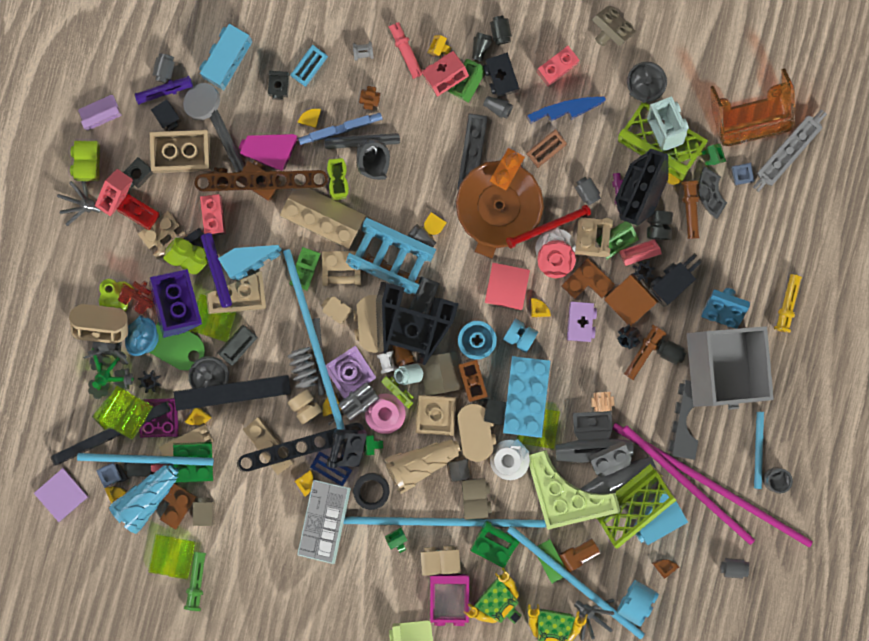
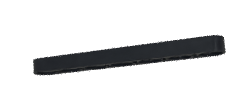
(103, 437)
(291, 448)

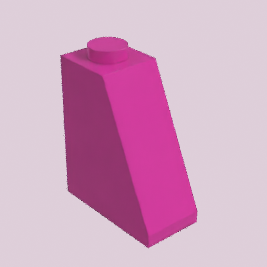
(269, 149)

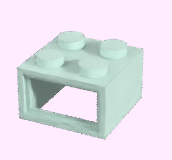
(675, 128)

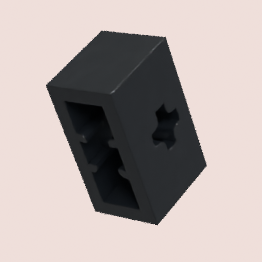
(501, 64)

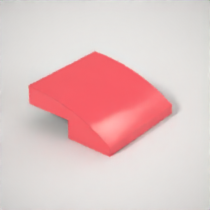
(507, 286)

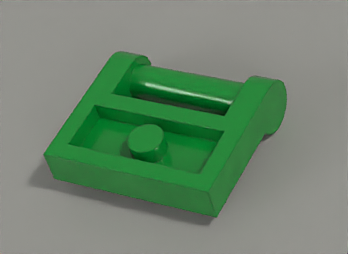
(491, 549)

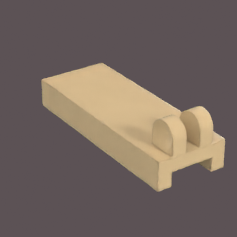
(198, 435)

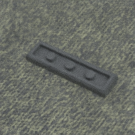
(472, 145)

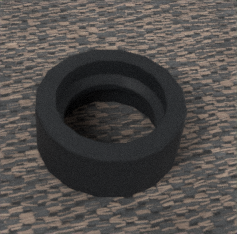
(367, 505)

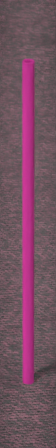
(726, 493)

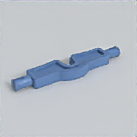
(336, 130)

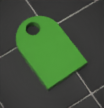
(176, 348)

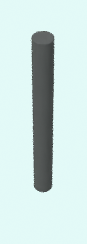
(321, 389)

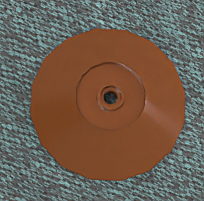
(478, 209)

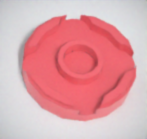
(556, 259)

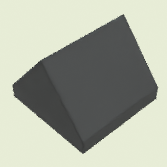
(459, 470)

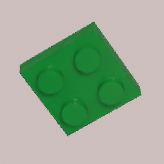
(193, 473)

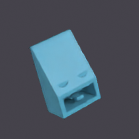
(241, 260)

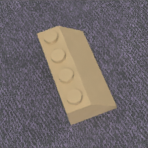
(323, 216)

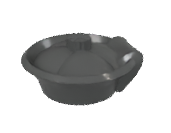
(646, 81)
(208, 372)

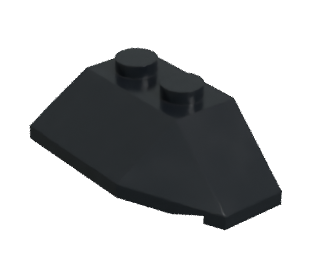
(642, 187)

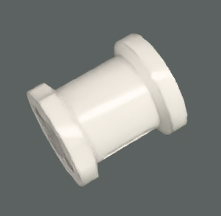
(387, 362)

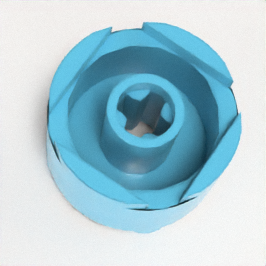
(485, 333)
(637, 603)

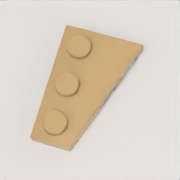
(245, 296)

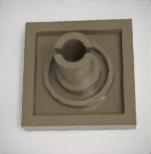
(612, 27)

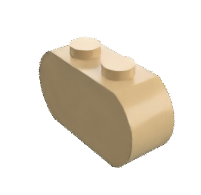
(98, 323)
(367, 323)
(475, 433)

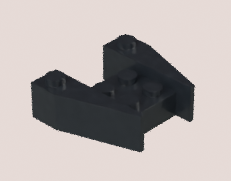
(408, 327)

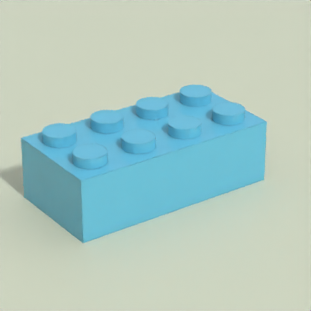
(526, 396)

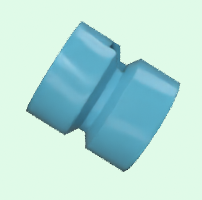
(527, 338)

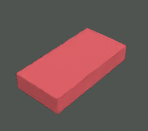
(640, 252)

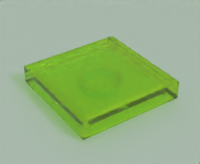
(549, 432)

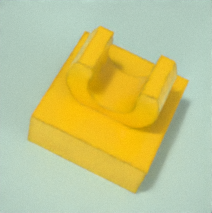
(438, 46)

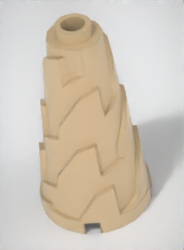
(415, 465)

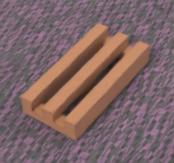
(534, 158)

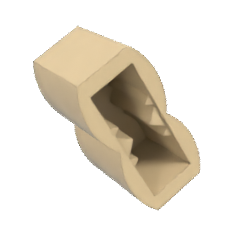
(440, 561)

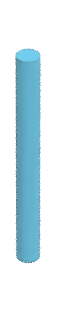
(759, 450)

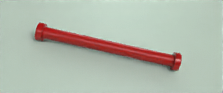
(584, 211)

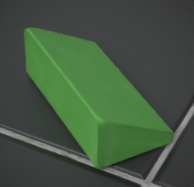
(468, 86)
(620, 238)

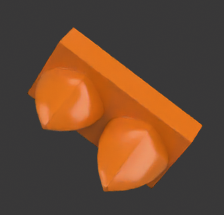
(507, 169)

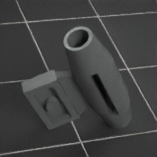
(593, 436)
(614, 469)

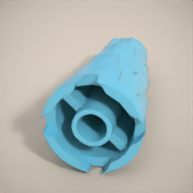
(142, 500)

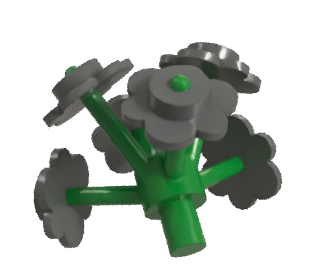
(100, 363)

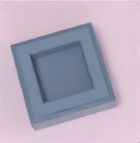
(742, 174)
(109, 474)

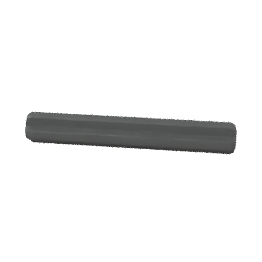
(227, 141)
(352, 141)

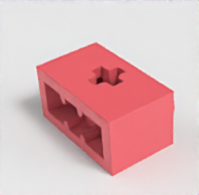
(558, 66)
(445, 73)
(113, 192)
(213, 214)

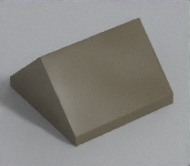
(442, 374)

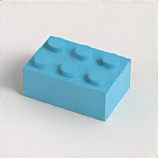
(225, 56)

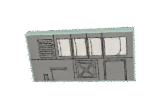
(324, 521)

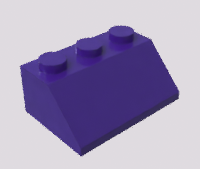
(174, 302)

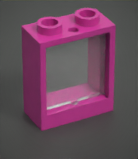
(449, 599)

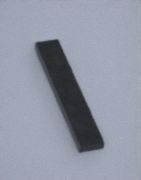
(232, 392)

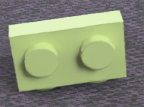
(411, 631)

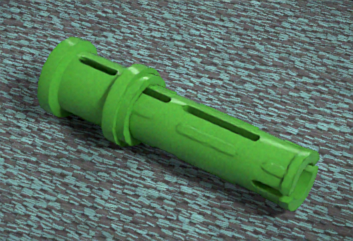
(194, 591)

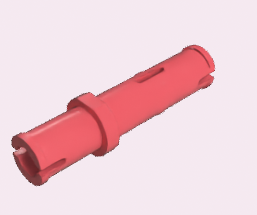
(401, 42)

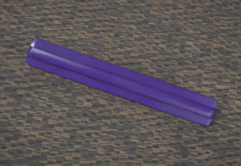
(216, 270)

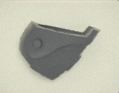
(373, 159)

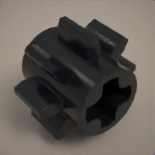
(645, 266)
(629, 337)
(154, 378)

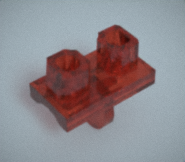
(142, 301)

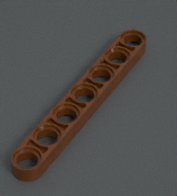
(251, 177)

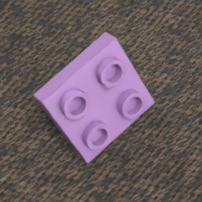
(349, 371)

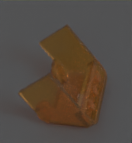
(756, 118)

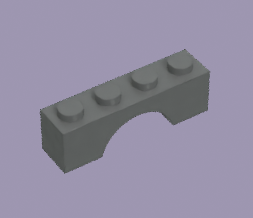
(683, 443)

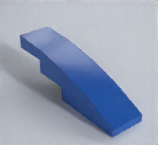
(571, 107)

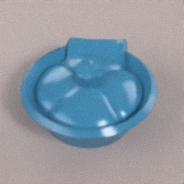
(141, 336)

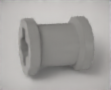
(356, 48)

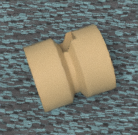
(304, 406)

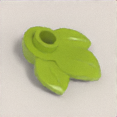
(110, 299)

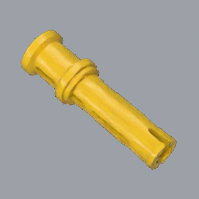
(786, 313)

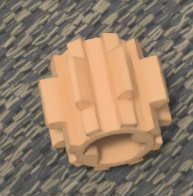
(602, 401)

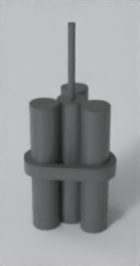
(358, 401)

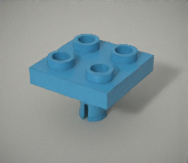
(725, 308)

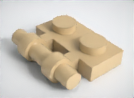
(160, 230)

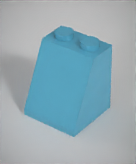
(663, 524)

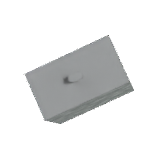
(730, 367)

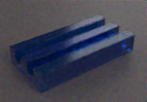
(313, 466)

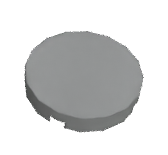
(201, 101)

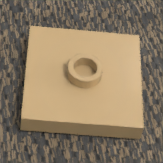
(435, 415)

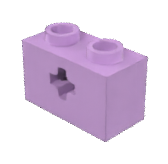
(574, 330)

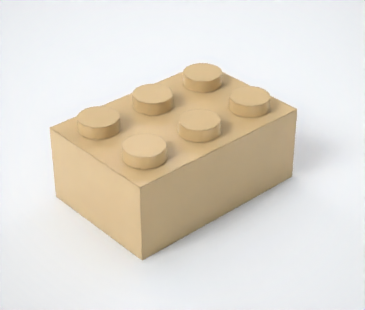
(180, 151)

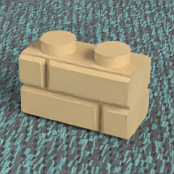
(336, 309)

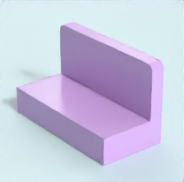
(99, 112)

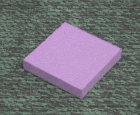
(61, 494)

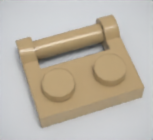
(587, 237)
(337, 262)

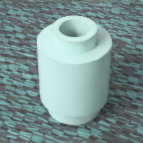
(408, 374)

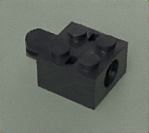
(674, 281)

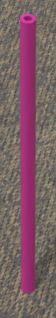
(687, 484)

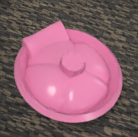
(385, 414)

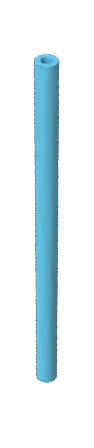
(145, 459)

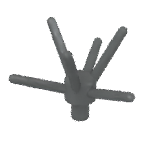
(85, 204)
(590, 611)

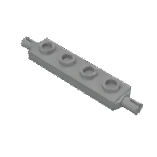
(789, 150)

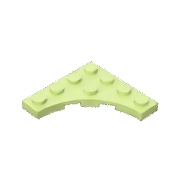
(562, 501)

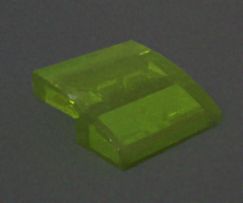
(213, 325)
(124, 412)
(171, 556)

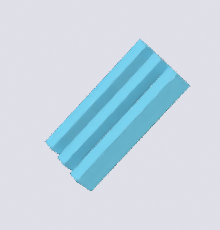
(302, 62)

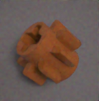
(369, 97)

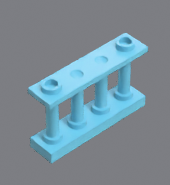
(391, 237)

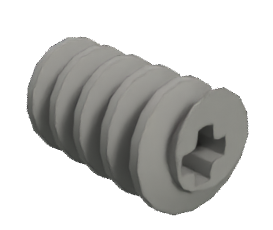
(303, 368)

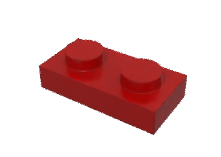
(138, 212)

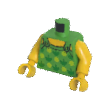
(497, 601)
(554, 625)

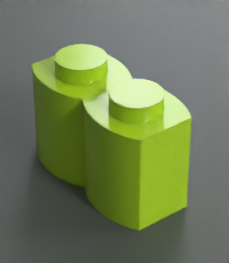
(86, 161)
(338, 184)
(185, 255)

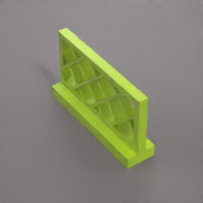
(641, 145)
(628, 495)

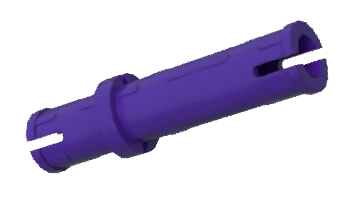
(163, 90)

